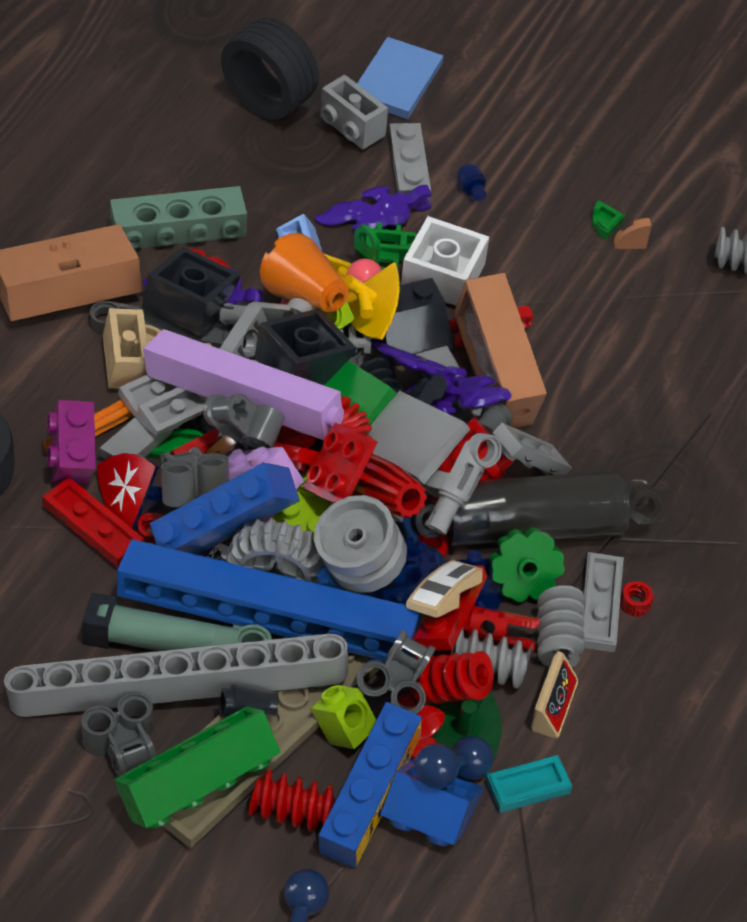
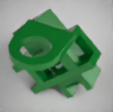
(368, 243)

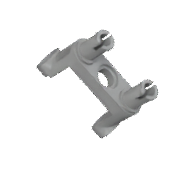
(248, 319)
(457, 486)

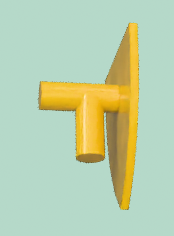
(374, 301)

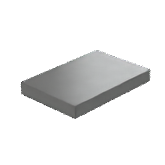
(416, 435)

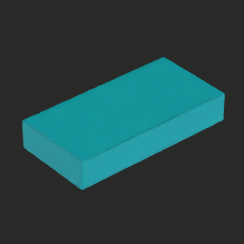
(528, 783)

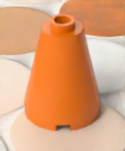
(302, 271)

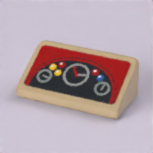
(555, 697)

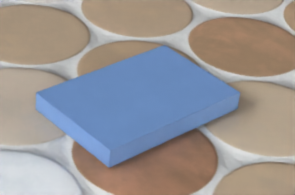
(400, 75)

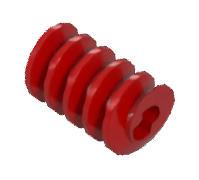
(456, 678)
(291, 800)

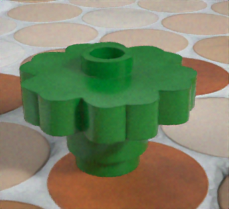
(526, 564)

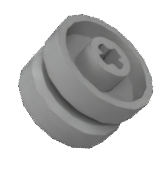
(360, 544)

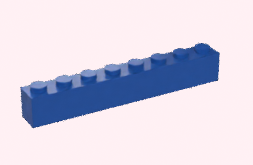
(261, 598)

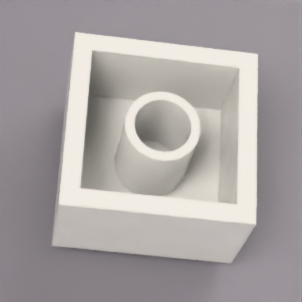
(447, 256)

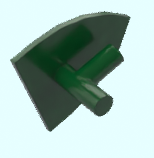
(471, 718)

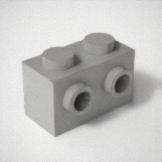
(353, 112)

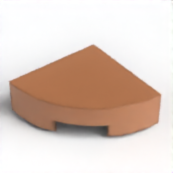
(634, 236)

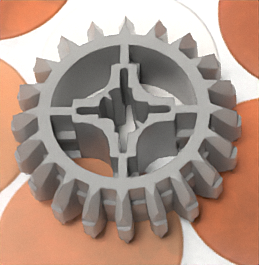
(276, 549)

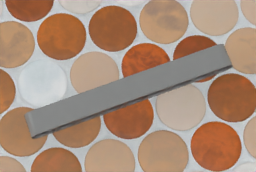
(177, 674)

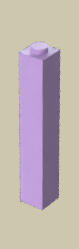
(213, 371)

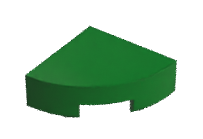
(606, 220)

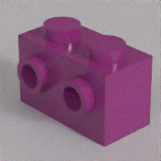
(71, 441)

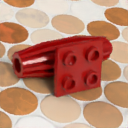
(350, 469)

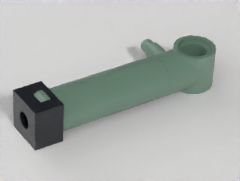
(109, 622)

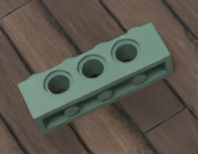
(181, 217)

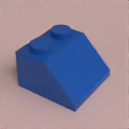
(436, 812)

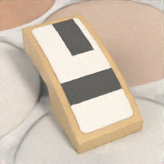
(442, 588)

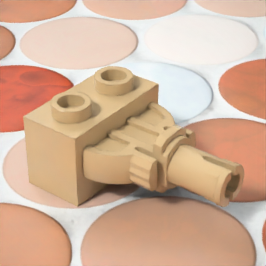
(124, 341)

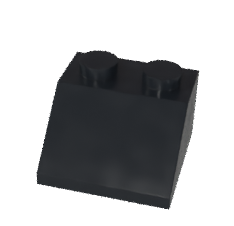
(189, 290)
(419, 320)
(304, 346)

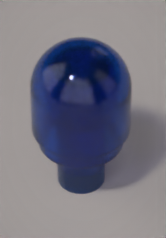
(472, 181)

